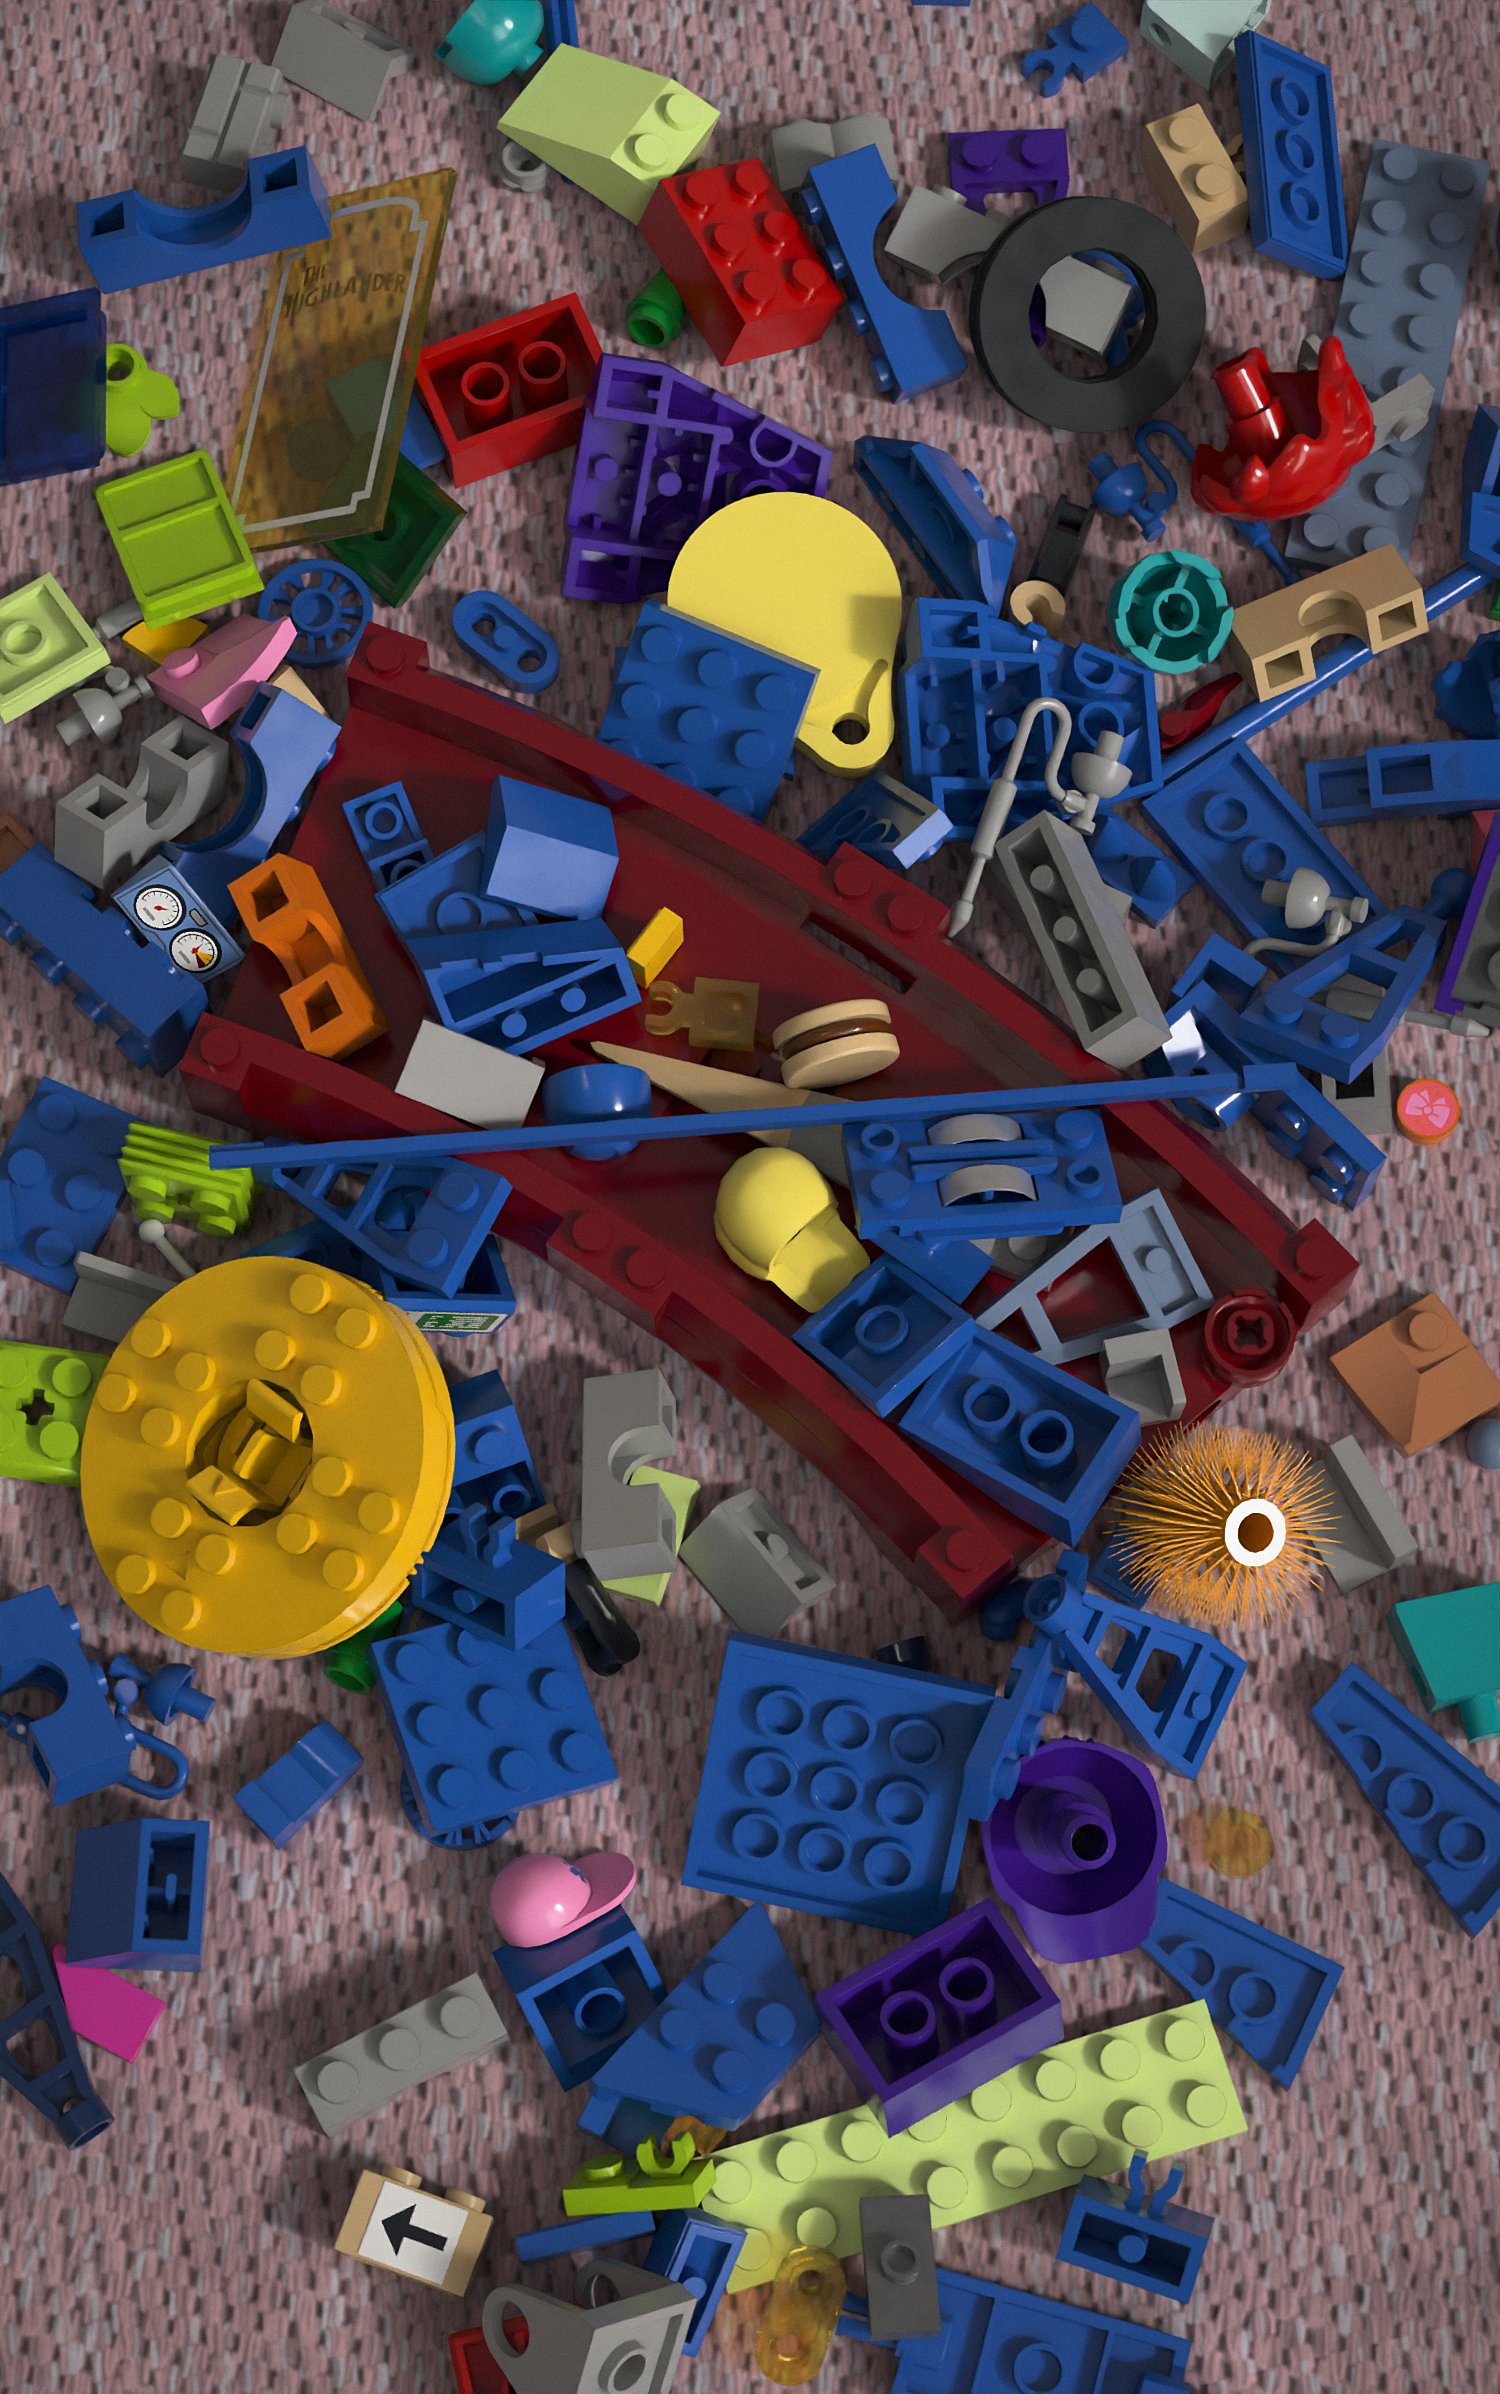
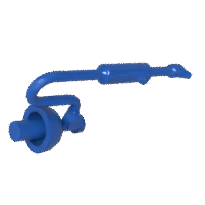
(1125, 489)
(165, 1695)

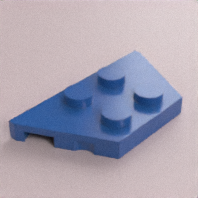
(719, 2033)

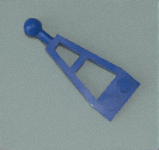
(1335, 1042)

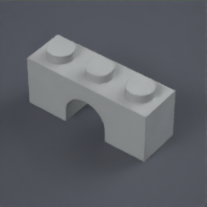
(112, 828)
(621, 1426)
(401, 2053)

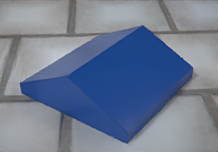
(548, 851)

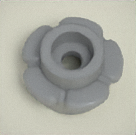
(514, 176)

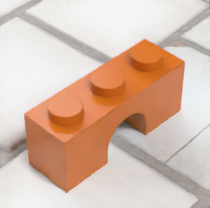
(295, 920)

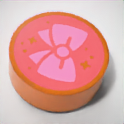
(1427, 1111)

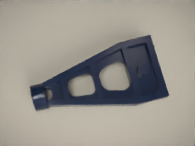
(44, 2000)

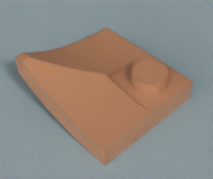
(1417, 1377)

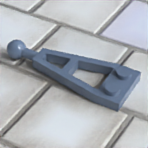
(1152, 1260)

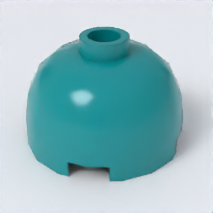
(493, 40)
(1169, 612)

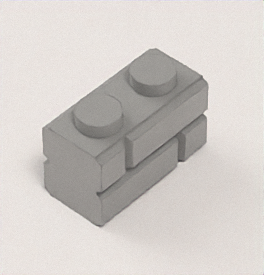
(233, 122)

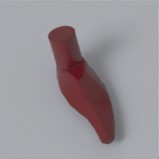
(1195, 713)

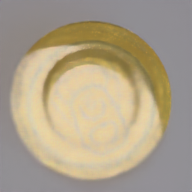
(1238, 1844)

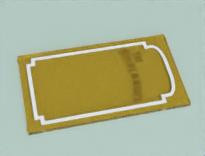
(338, 367)

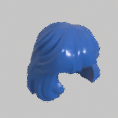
(1470, 690)

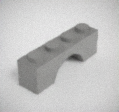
(943, 238)

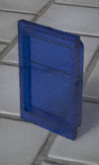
(52, 386)

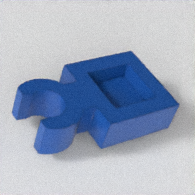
(1077, 45)

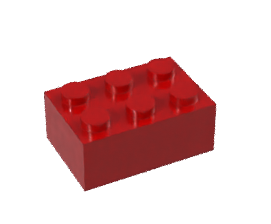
(740, 261)
(509, 388)

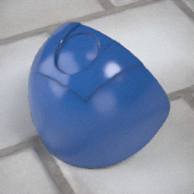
(597, 1095)

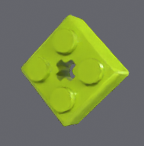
(172, 1177)
(67, 1384)

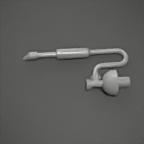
(98, 708)
(1093, 774)
(1305, 905)

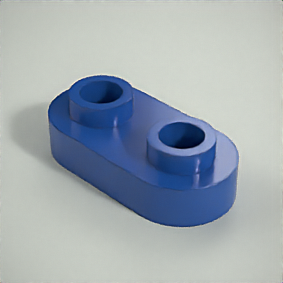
(508, 644)

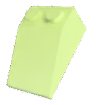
(610, 126)

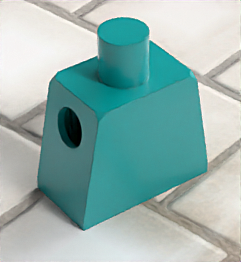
(1454, 1654)

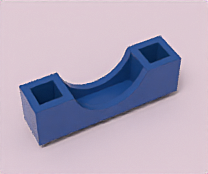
(143, 242)
(909, 344)
(281, 751)

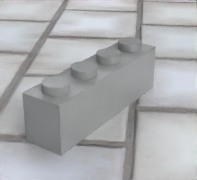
(1083, 941)

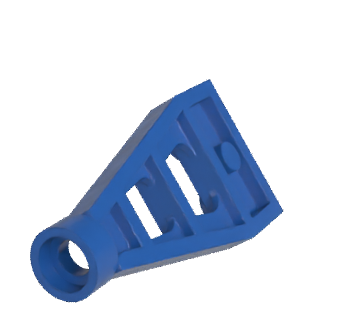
(445, 1232)
(1194, 1695)

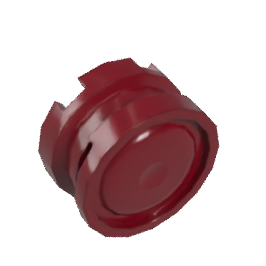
(1247, 1338)

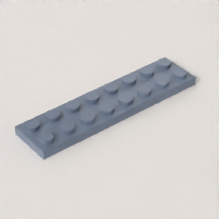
(1394, 322)

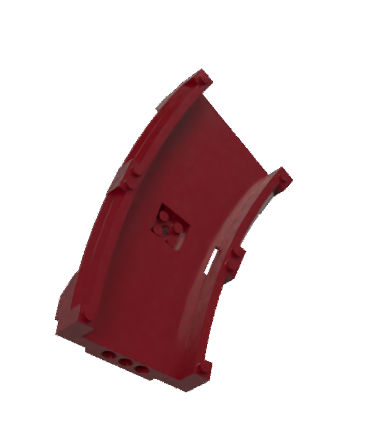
(644, 1222)

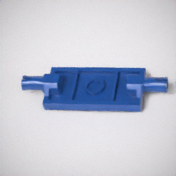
(1025, 2345)

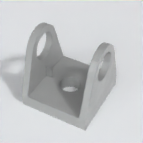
(594, 2350)

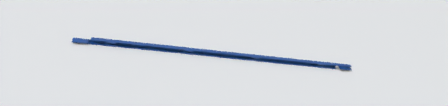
(1256, 1079)

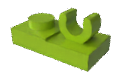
(645, 2184)

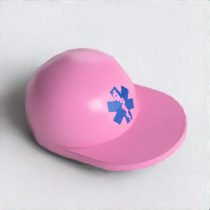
(548, 1897)

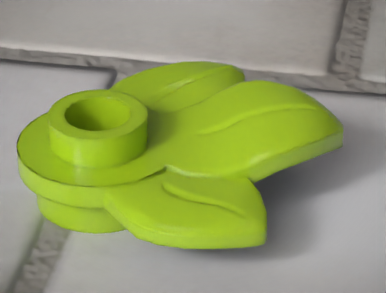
(135, 400)

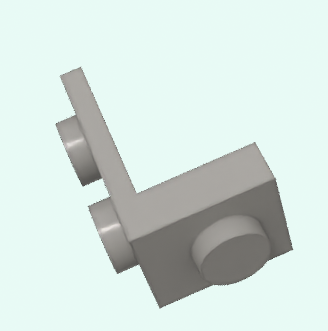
(1395, 414)

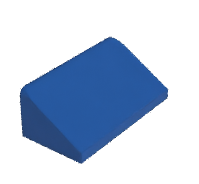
(700, 2255)

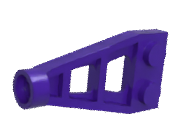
(1011, 164)

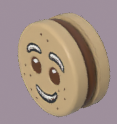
(836, 1044)

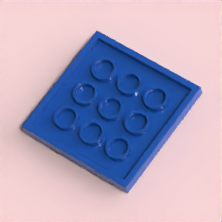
(835, 1785)

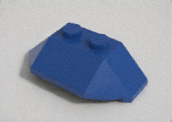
(940, 517)

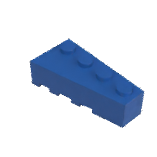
(100, 961)

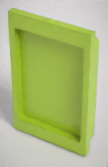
(178, 539)

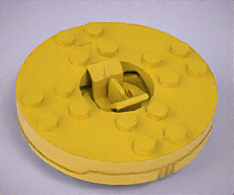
(267, 1458)

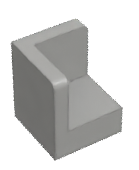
(1144, 1375)

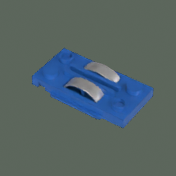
(981, 1175)

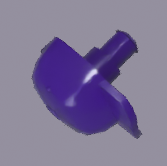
(1079, 1850)

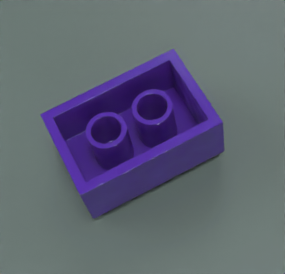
(939, 2017)

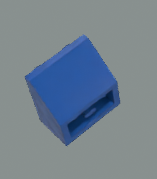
(490, 1453)
(140, 1895)

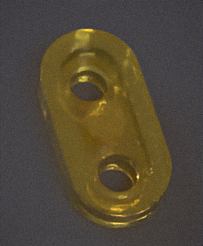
(800, 2312)

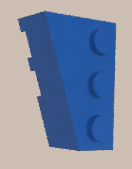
(524, 981)

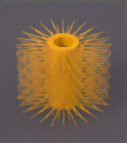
(1221, 1525)

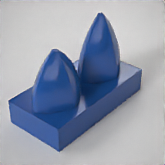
(1137, 867)

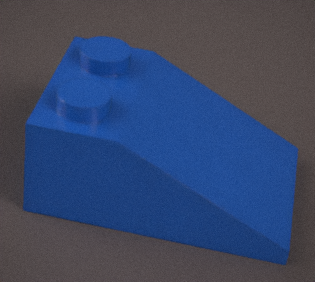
(1025, 1433)

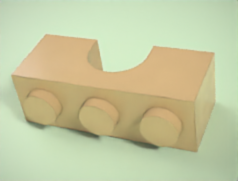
(1363, 597)

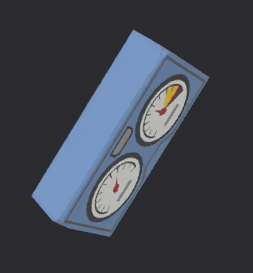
(177, 921)

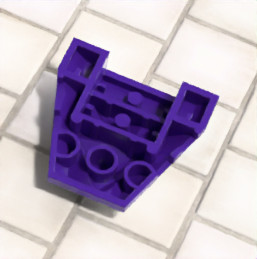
(656, 464)

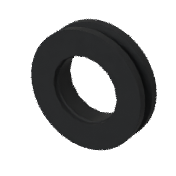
(1169, 333)

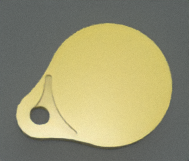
(812, 588)

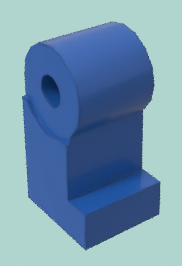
(299, 1783)

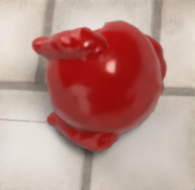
(1287, 437)

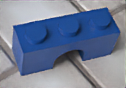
(83, 1741)

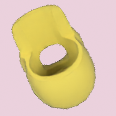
(765, 1204)

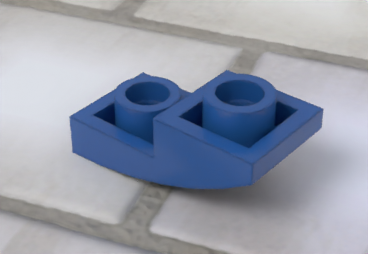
(387, 834)

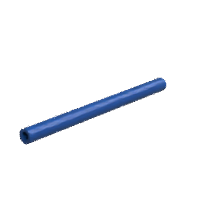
(1328, 668)

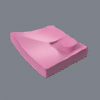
(223, 668)

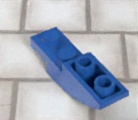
(1405, 782)

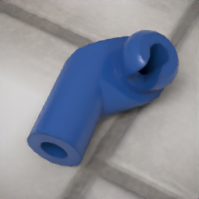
(1004, 1610)

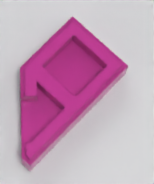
(107, 2007)

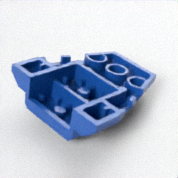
(966, 696)

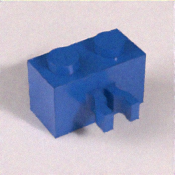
(490, 1581)
(1135, 2234)

